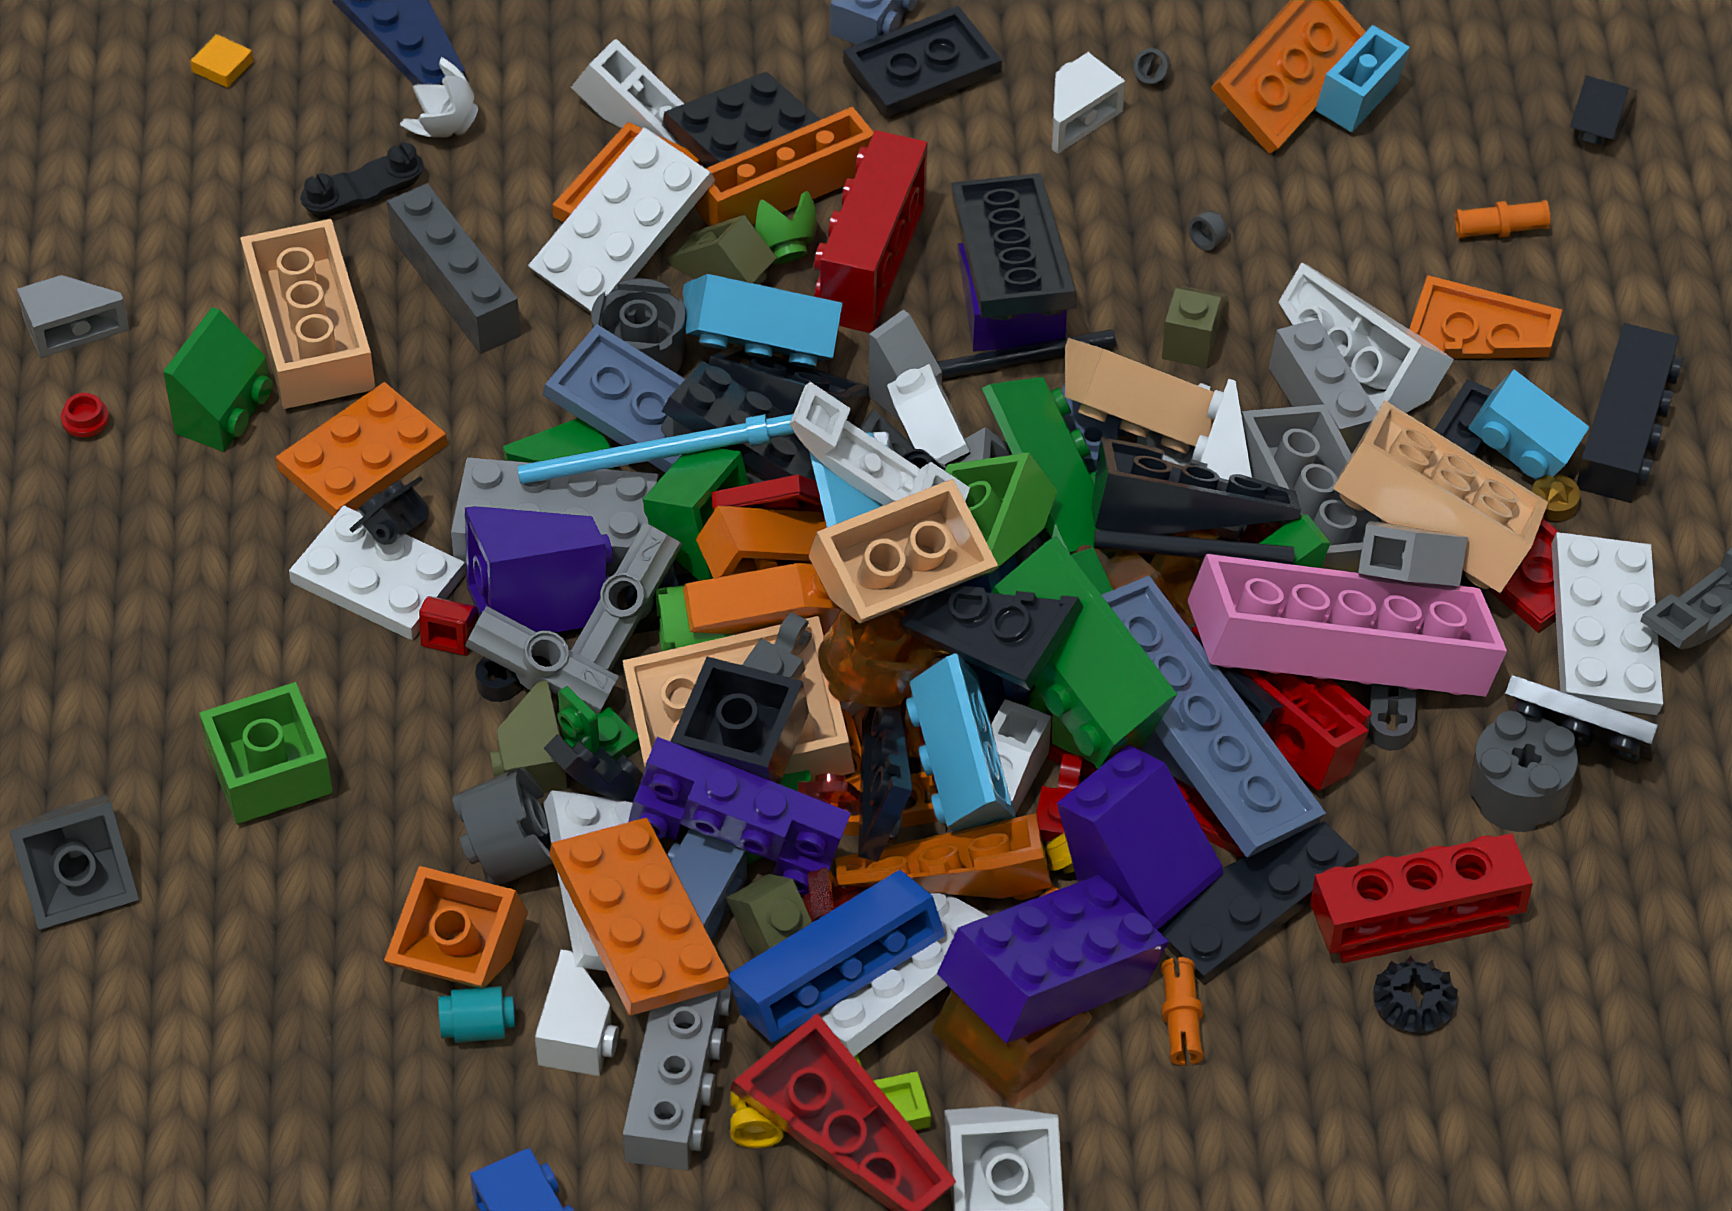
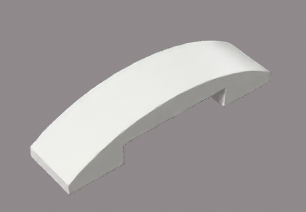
(857, 456)

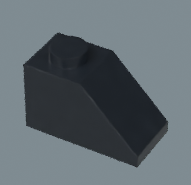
(1602, 110)

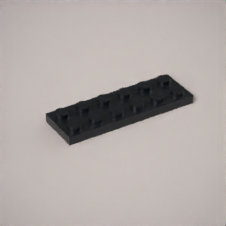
(1013, 246)

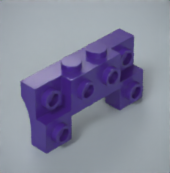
(738, 809)

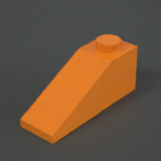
(758, 600)

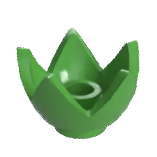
(787, 237)

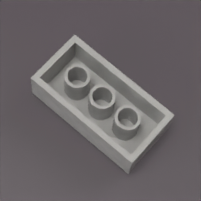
(1306, 454)
(605, 494)

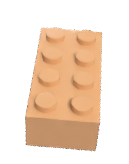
(307, 313)

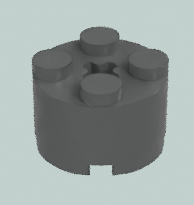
(646, 318)
(1523, 771)
(505, 826)

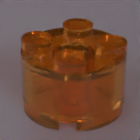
(871, 659)

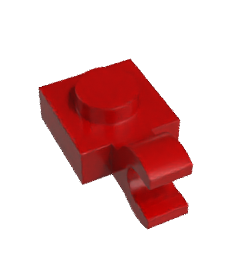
(1047, 809)

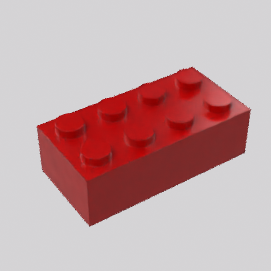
(873, 228)

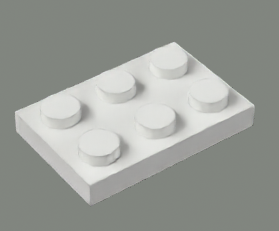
(374, 578)

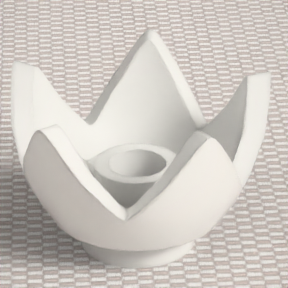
(446, 106)

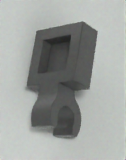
(782, 656)

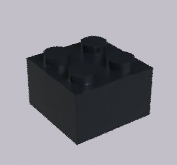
(744, 718)

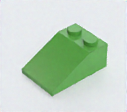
(1007, 500)

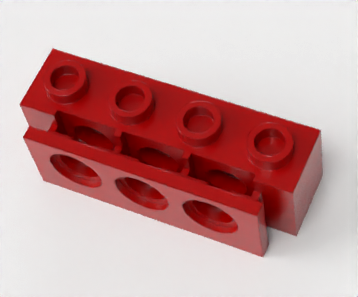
(1318, 726)
(1421, 897)

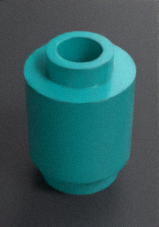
(475, 1014)

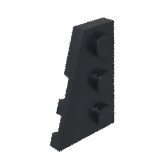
(992, 630)

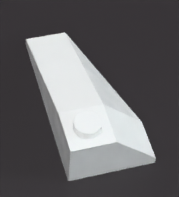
(1381, 352)

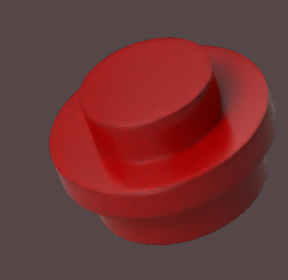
(84, 415)

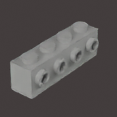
(675, 1081)

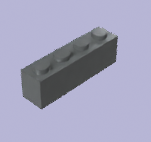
(454, 268)

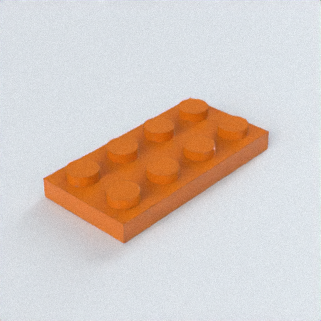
(1285, 67)
(638, 916)

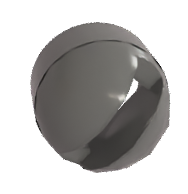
(1145, 63)
(1199, 233)

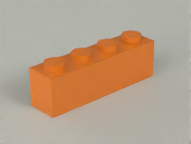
(781, 170)
(757, 538)

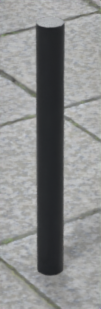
(1020, 355)
(1189, 546)

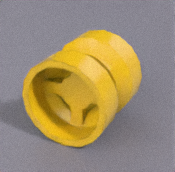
(750, 1127)

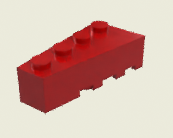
(841, 1115)

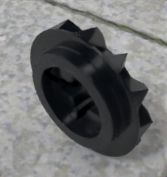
(1398, 1006)

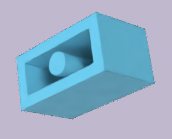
(1362, 78)
(1528, 427)

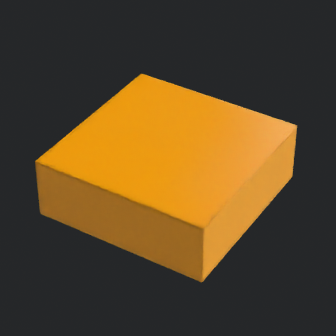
(222, 60)

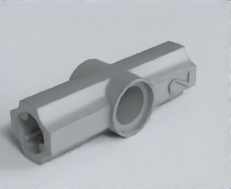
(644, 568)
(514, 645)

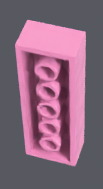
(1345, 626)

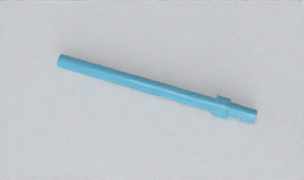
(756, 430)

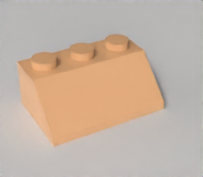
(1137, 395)
(901, 552)

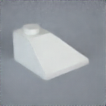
(1004, 1159)

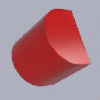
(447, 624)

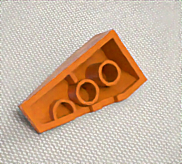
(977, 861)

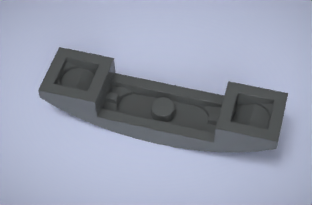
(1696, 613)

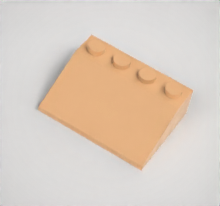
(1431, 484)
(664, 680)

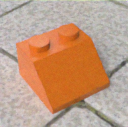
(456, 928)

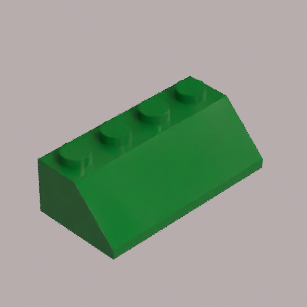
(1035, 424)
(1099, 673)

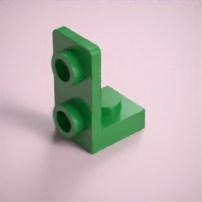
(592, 729)

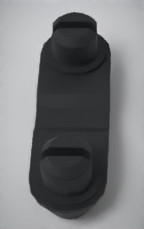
(337, 193)

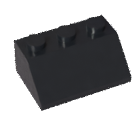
(785, 382)

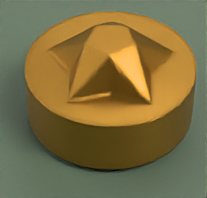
(1561, 495)

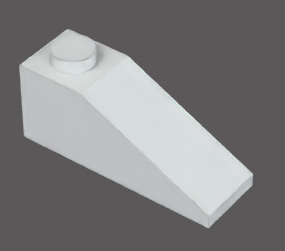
(626, 91)

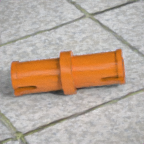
(1502, 219)
(1182, 1011)

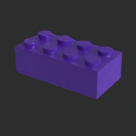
(1051, 958)

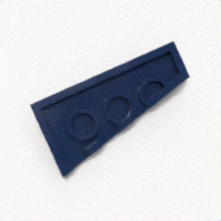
(406, 34)

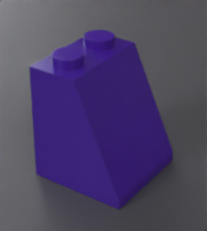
(535, 566)
(1138, 835)

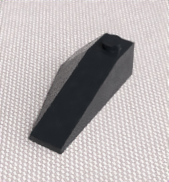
(1154, 496)

